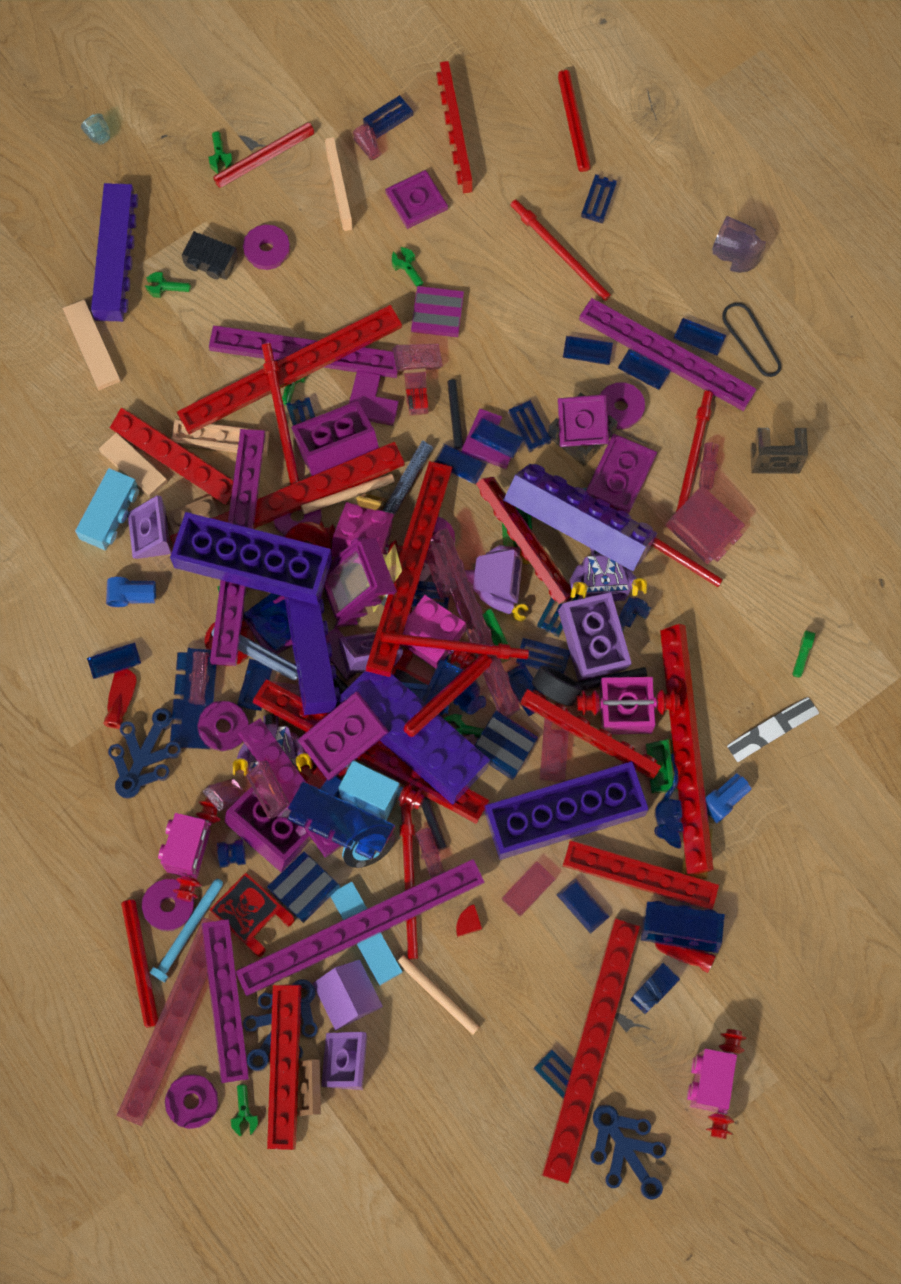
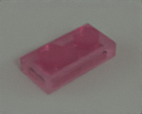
(417, 356)

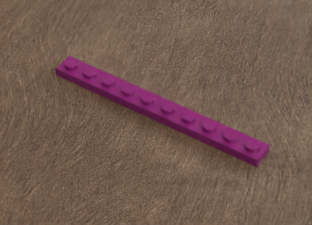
(242, 513)
(359, 927)

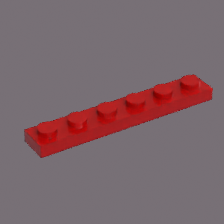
(455, 135)
(173, 455)
(526, 540)
(581, 728)
(640, 875)
(284, 1067)

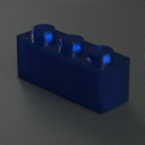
(682, 926)

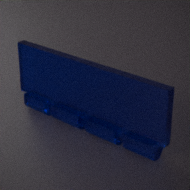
(187, 732)
(343, 818)

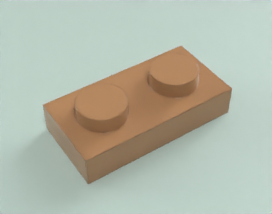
(202, 507)
(309, 1088)

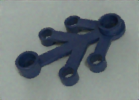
(143, 756)
(265, 1020)
(624, 1148)

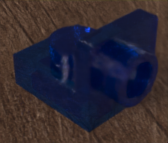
(633, 606)

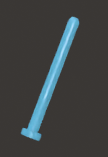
(160, 972)

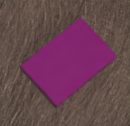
(621, 473)
(343, 736)

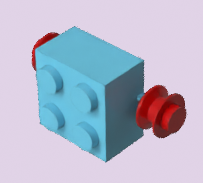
(375, 792)

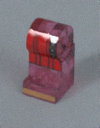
(416, 391)

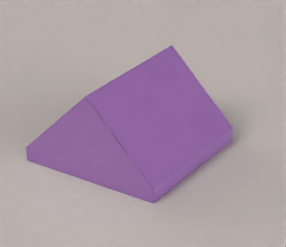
(149, 529)
(356, 651)
(347, 994)
(344, 1060)

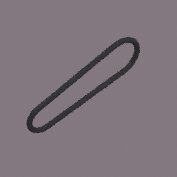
(761, 333)

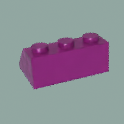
(335, 437)
(272, 838)

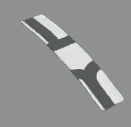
(772, 729)

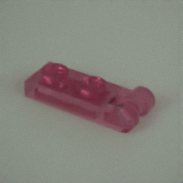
(553, 753)

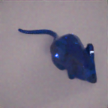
(470, 698)
(668, 815)

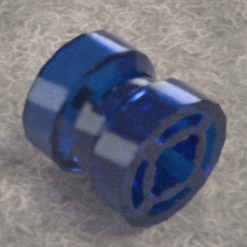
(238, 853)

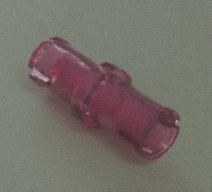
(199, 678)

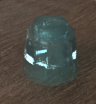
(96, 129)

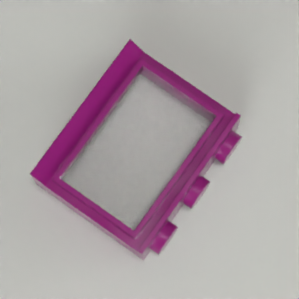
(357, 581)

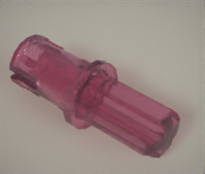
(708, 465)
(430, 852)

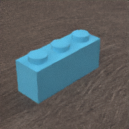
(107, 509)

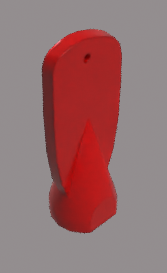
(119, 697)
(689, 956)

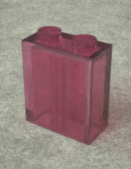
(705, 526)

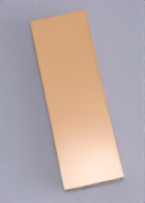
(133, 465)

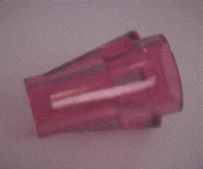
(366, 140)

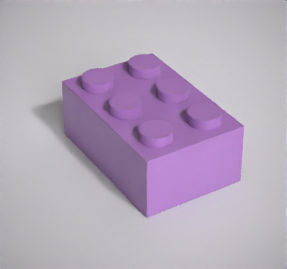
(594, 636)

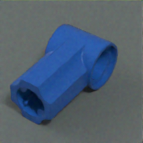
(124, 592)
(721, 801)

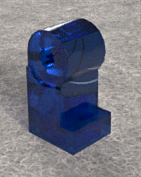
(655, 988)

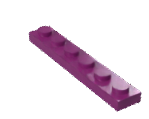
(265, 747)
(225, 1001)

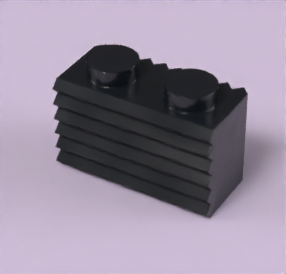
(209, 256)

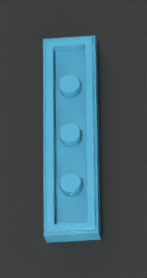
(373, 949)

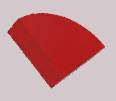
(468, 922)

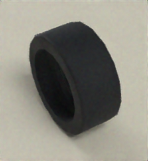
(556, 685)

